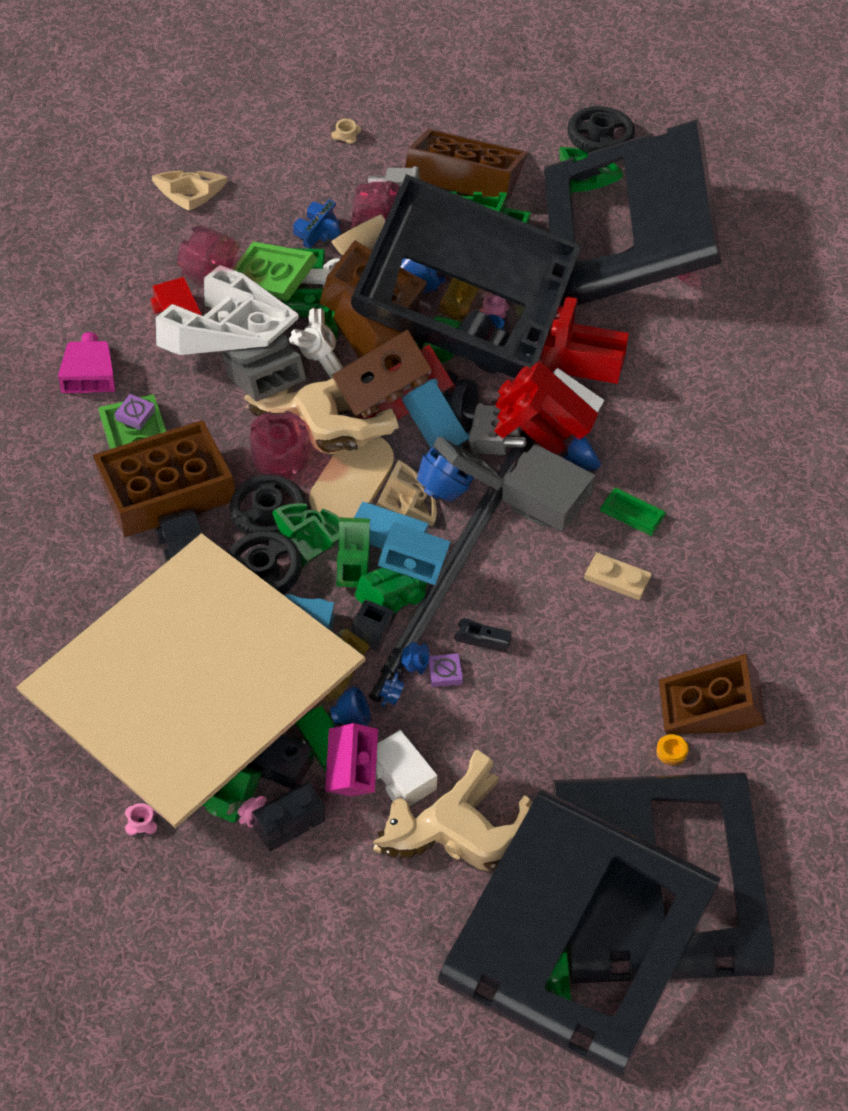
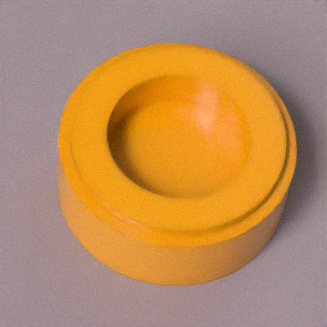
(672, 749)

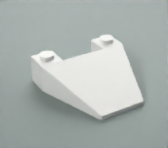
(239, 319)

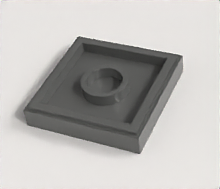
(468, 463)

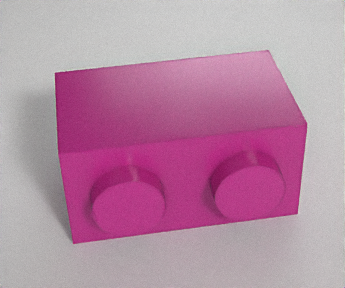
(351, 760)

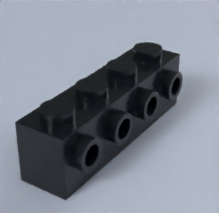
(285, 761)

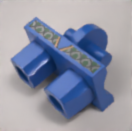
(322, 224)

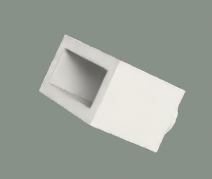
(404, 769)

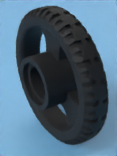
(599, 129)
(265, 500)
(262, 554)

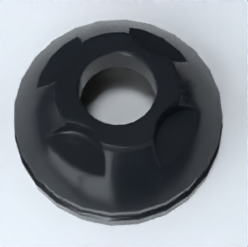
(463, 401)

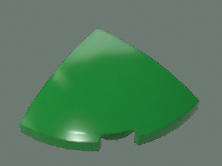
(609, 173)
(308, 529)

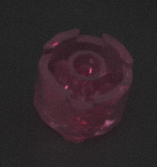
(372, 200)
(206, 252)
(279, 443)

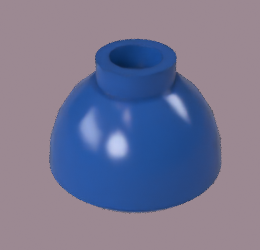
(582, 454)
(351, 708)

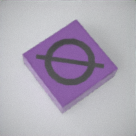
(135, 412)
(445, 670)

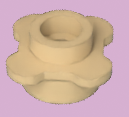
(346, 131)

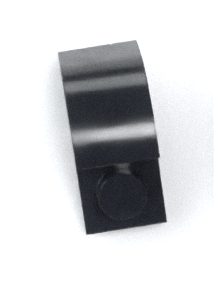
(373, 624)

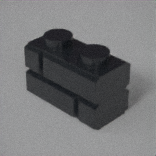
(288, 816)

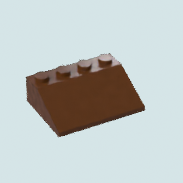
(465, 164)
(164, 477)

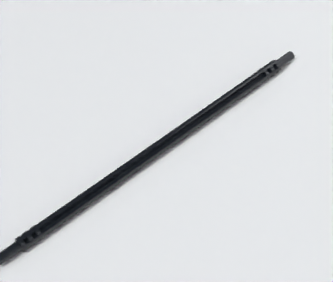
(450, 569)

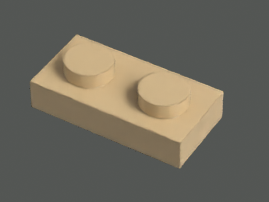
(617, 576)

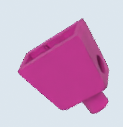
(86, 366)

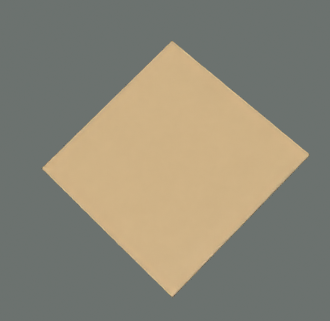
(190, 678)

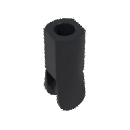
(488, 636)

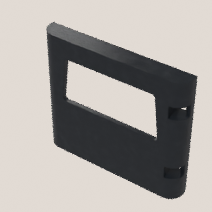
(667, 205)
(476, 249)
(630, 907)
(534, 910)

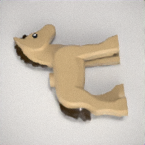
(320, 409)
(453, 822)

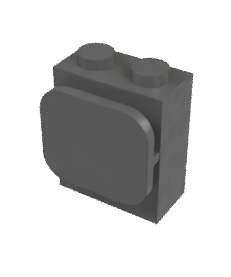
(264, 369)
(547, 488)

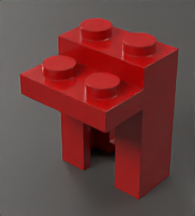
(583, 349)
(543, 408)

